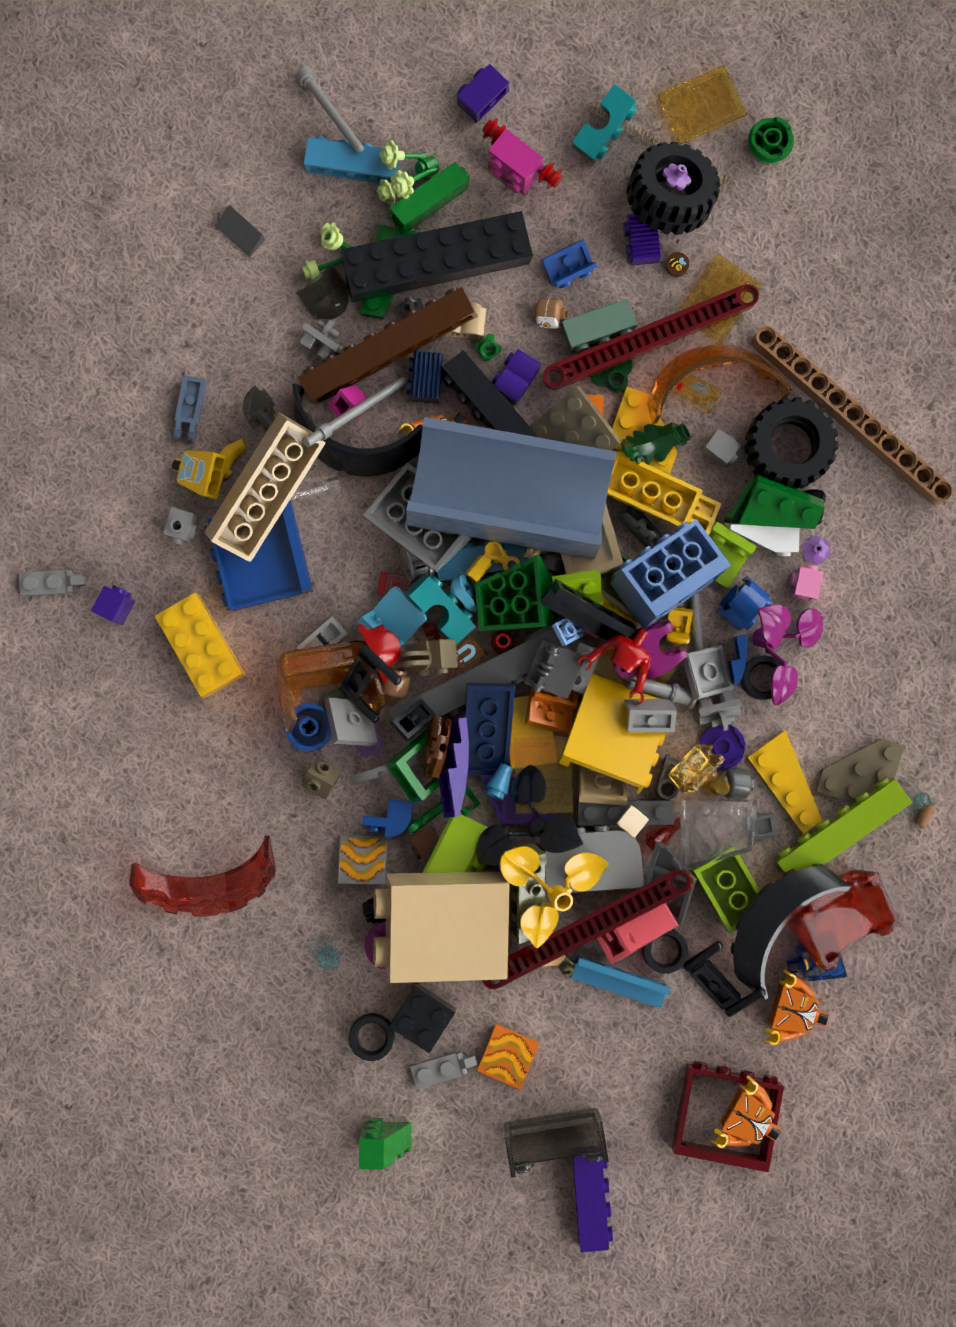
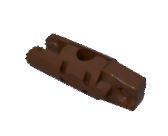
(436, 746)

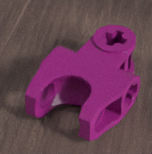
(660, 661)

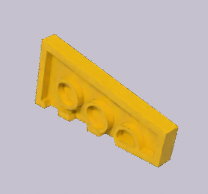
(784, 777)

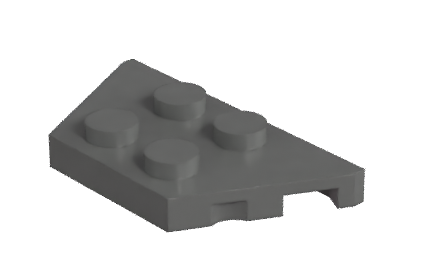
(663, 863)

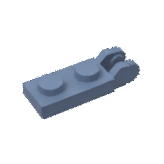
(189, 406)

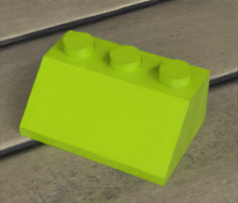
(457, 847)

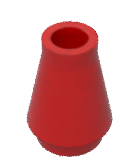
(500, 649)

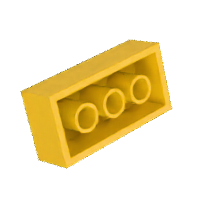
(200, 645)

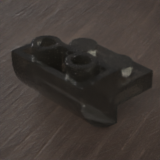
(258, 408)

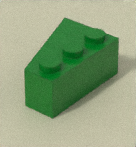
(780, 506)

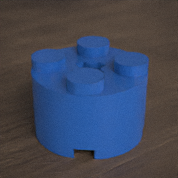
(741, 604)
(316, 739)

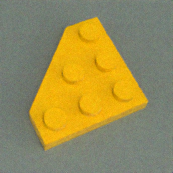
(633, 416)

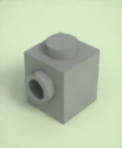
(722, 448)

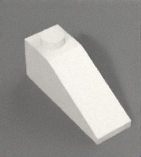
(777, 539)

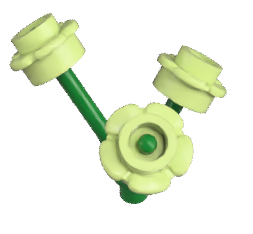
(330, 239)

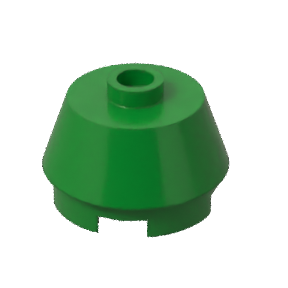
(771, 140)

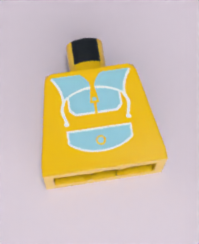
(201, 472)

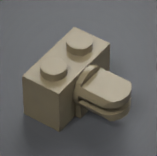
(430, 656)

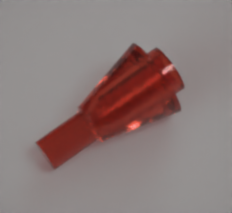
(662, 834)

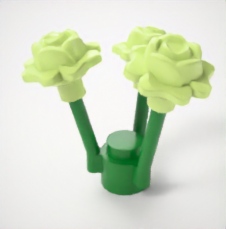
(400, 181)

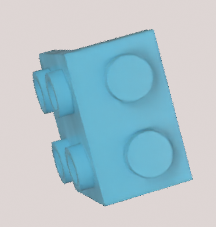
(397, 614)

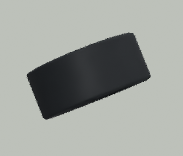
(745, 681)
(673, 966)
(360, 1051)

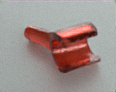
(430, 629)

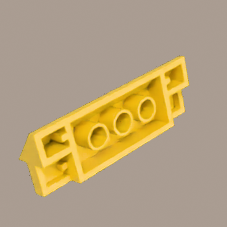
(660, 494)

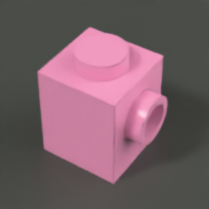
(806, 582)

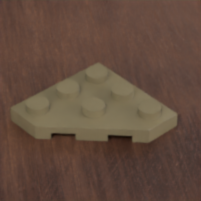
(576, 422)
(860, 770)

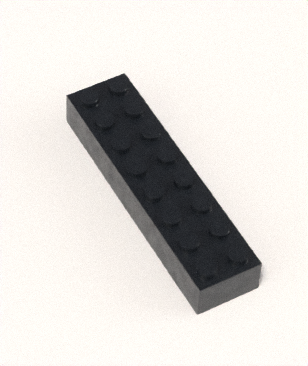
(436, 256)

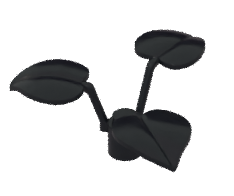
(556, 834)

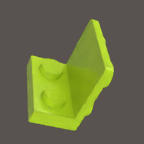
(734, 549)

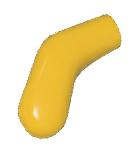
(233, 450)

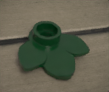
(620, 371)

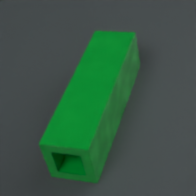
(429, 198)

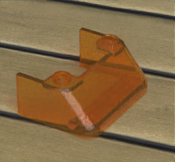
(316, 668)

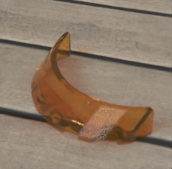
(706, 358)

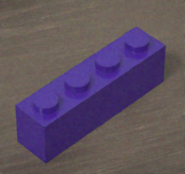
(591, 1205)

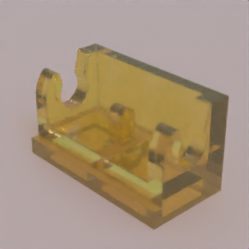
(695, 768)

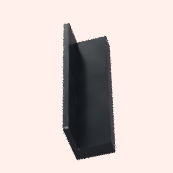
(586, 612)

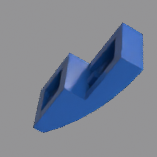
(737, 666)

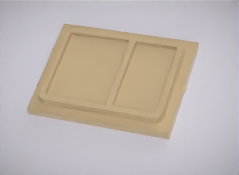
(607, 558)

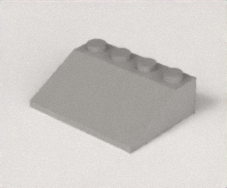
(390, 516)

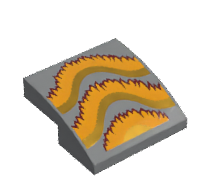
(362, 859)

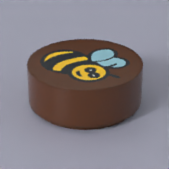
(677, 264)

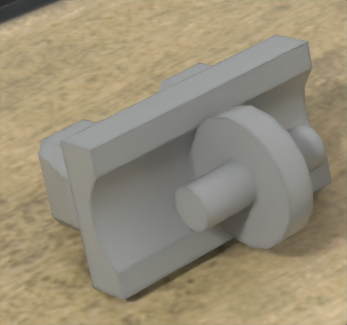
(311, 335)
(720, 713)

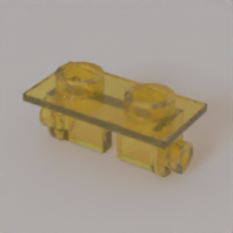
(716, 784)

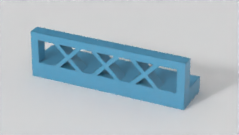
(620, 981)

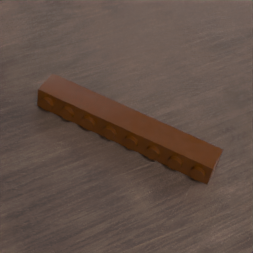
(388, 346)

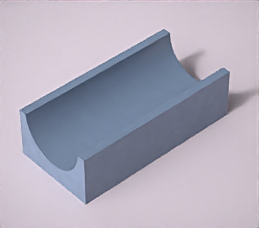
(510, 488)

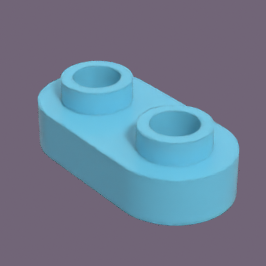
(464, 592)

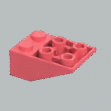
(637, 933)

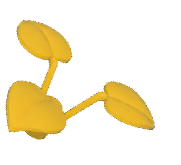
(539, 922)

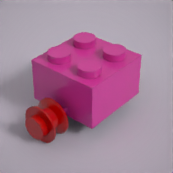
(516, 161)

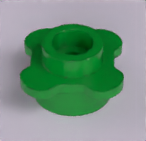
(487, 354)

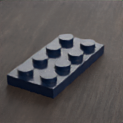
(489, 725)

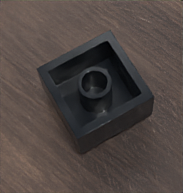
(422, 1018)

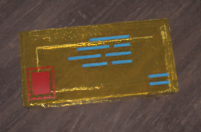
(697, 391)

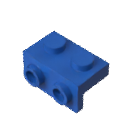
(568, 264)

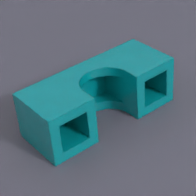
(594, 142)
(427, 593)

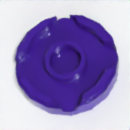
(718, 739)

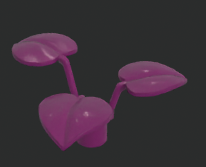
(774, 622)

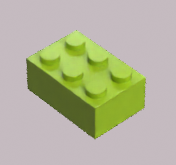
(727, 888)

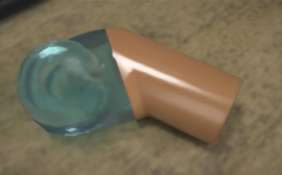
(925, 808)

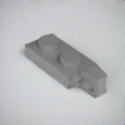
(48, 582)
(441, 1069)

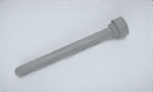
(307, 79)

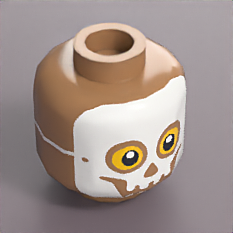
(549, 313)

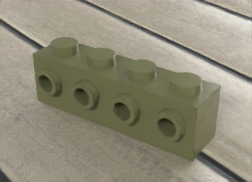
(524, 896)

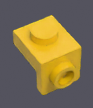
(681, 621)

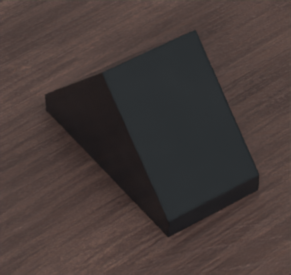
(413, 719)

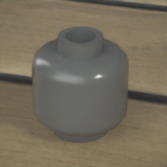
(740, 783)

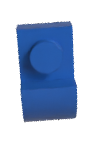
(396, 823)

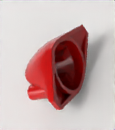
(383, 643)

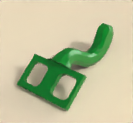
(436, 810)

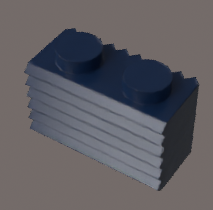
(425, 377)

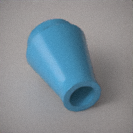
(499, 782)

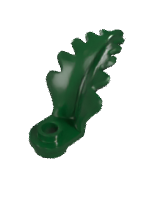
(655, 442)

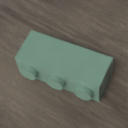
(598, 326)

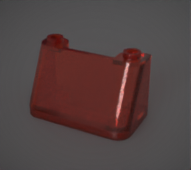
(844, 918)

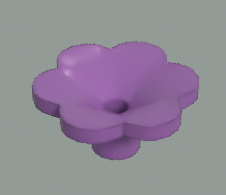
(676, 176)
(811, 552)
(375, 750)

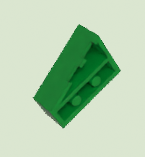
(383, 1142)

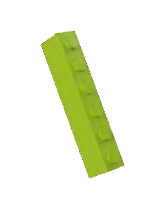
(847, 827)

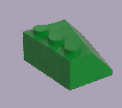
(515, 597)

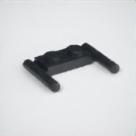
(361, 675)
(716, 984)

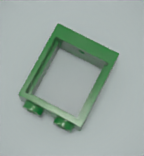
(404, 774)

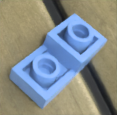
(567, 631)

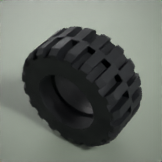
(668, 210)
(807, 418)

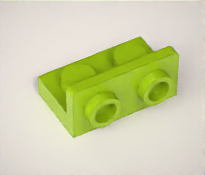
(584, 582)

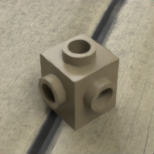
(320, 777)

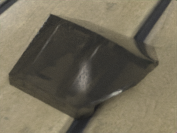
(325, 295)

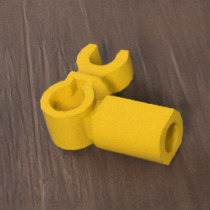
(494, 552)

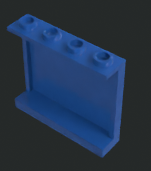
(274, 572)

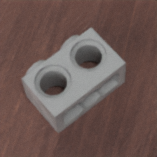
(326, 633)

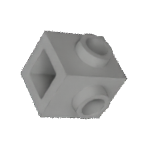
(174, 521)

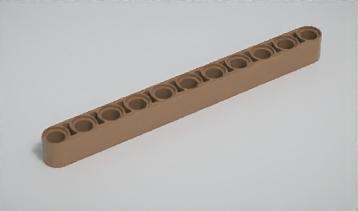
(863, 417)

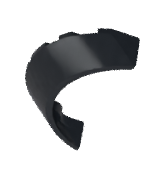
(360, 461)
(771, 912)

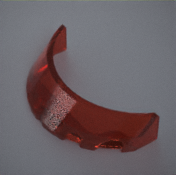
(206, 894)

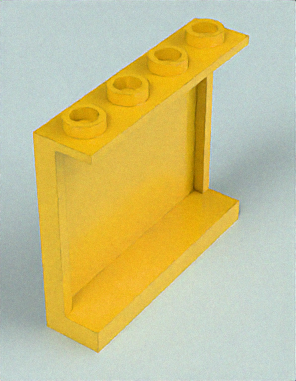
(601, 738)

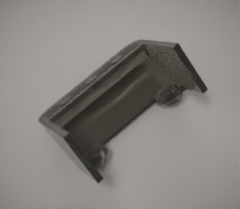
(554, 1138)

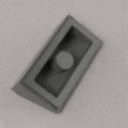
(240, 231)

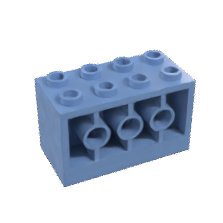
(669, 572)

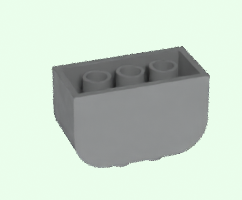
(614, 846)

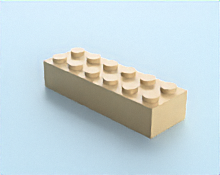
(263, 488)

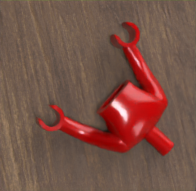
(627, 655)

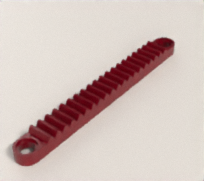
(650, 337)
(594, 926)

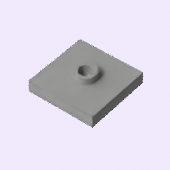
(707, 672)
(349, 723)

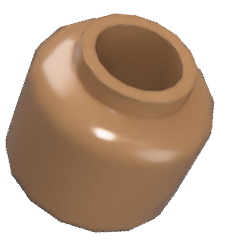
(393, 692)

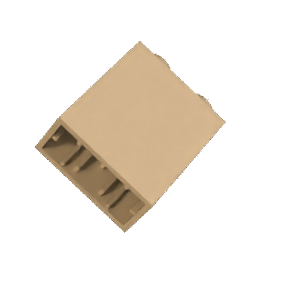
(443, 926)

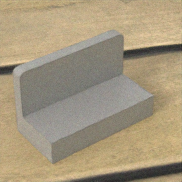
(650, 715)

